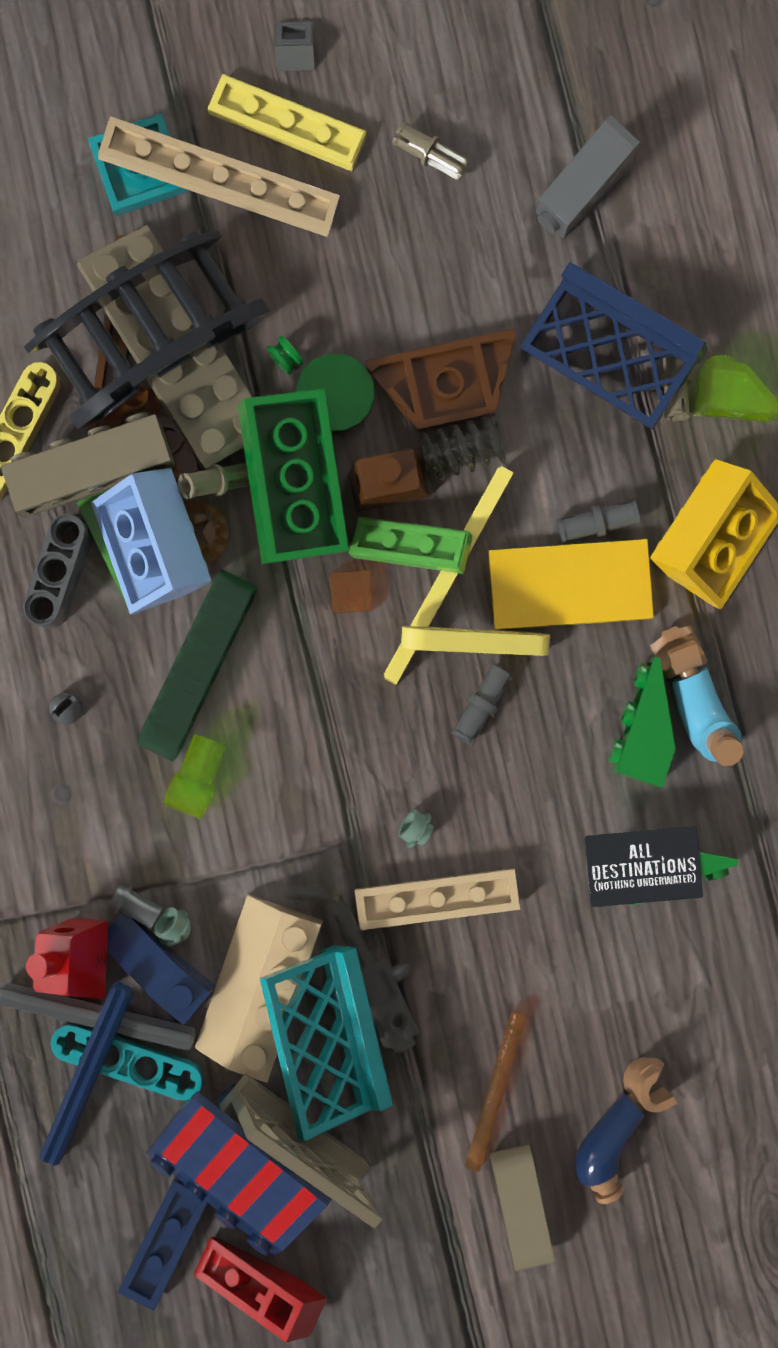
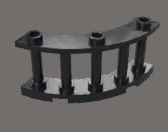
(167, 353)

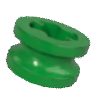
(285, 355)

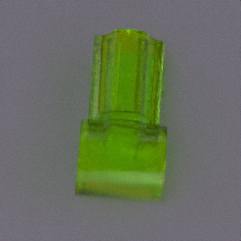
(192, 785)

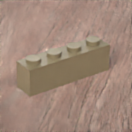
(87, 465)

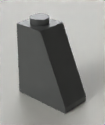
(587, 178)

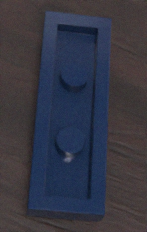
(162, 1247)

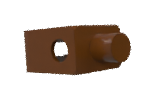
(388, 480)

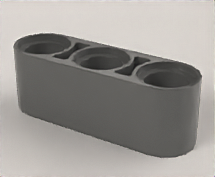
(53, 552)

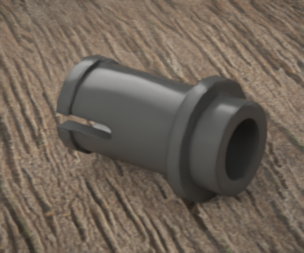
(135, 906)

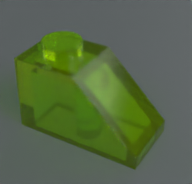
(733, 392)

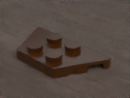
(446, 380)

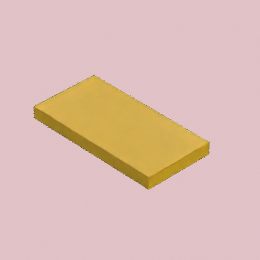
(570, 584)

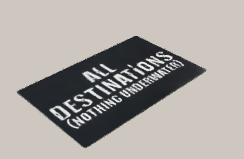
(643, 866)

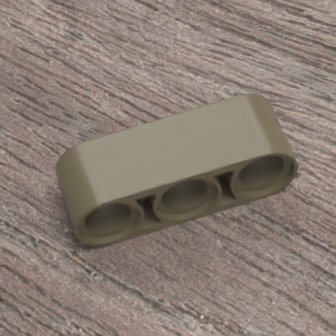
(522, 1207)

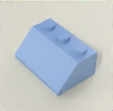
(150, 539)

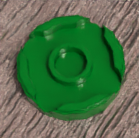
(346, 386)

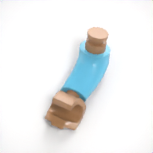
(696, 696)

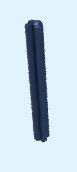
(86, 1073)

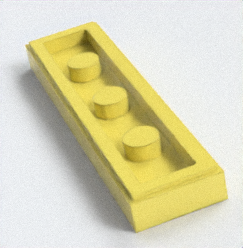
(287, 122)

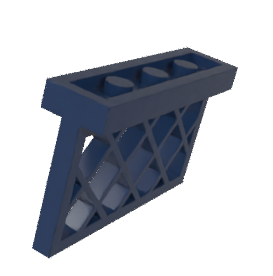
(629, 314)

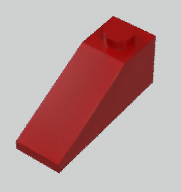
(261, 1290)

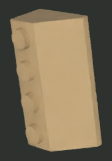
(237, 1018)

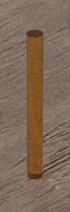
(495, 1090)

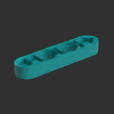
(125, 1068)

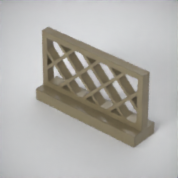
(319, 1160)

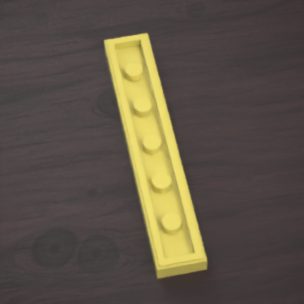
(446, 579)

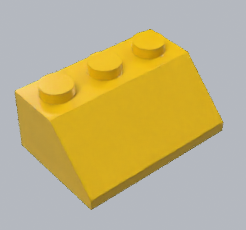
(718, 533)

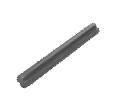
(87, 1013)

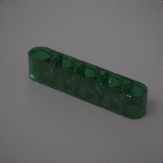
(197, 665)

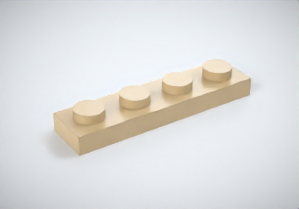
(437, 899)

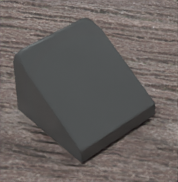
(294, 46)

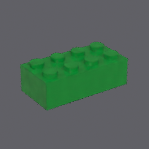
(292, 475)

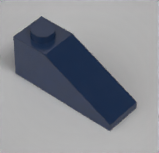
(157, 968)

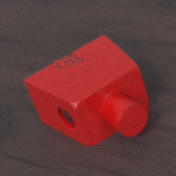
(71, 959)

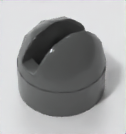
(70, 714)

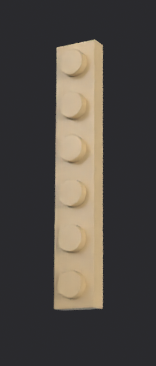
(218, 176)

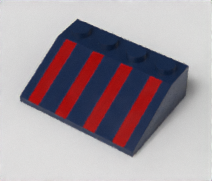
(235, 1176)

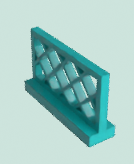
(357, 1038)

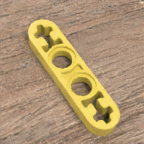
(24, 436)
(475, 640)

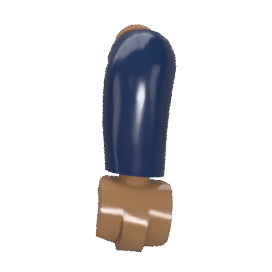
(600, 1150)

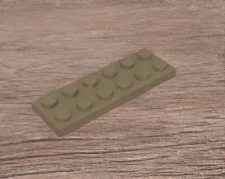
(197, 394)

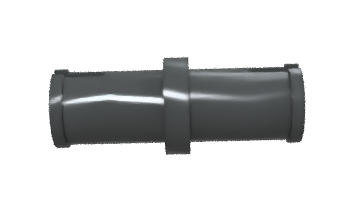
(598, 520)
(482, 705)

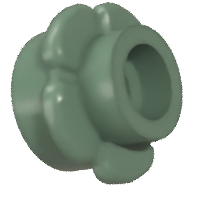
(416, 828)
(172, 926)

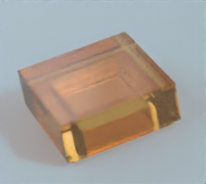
(351, 592)

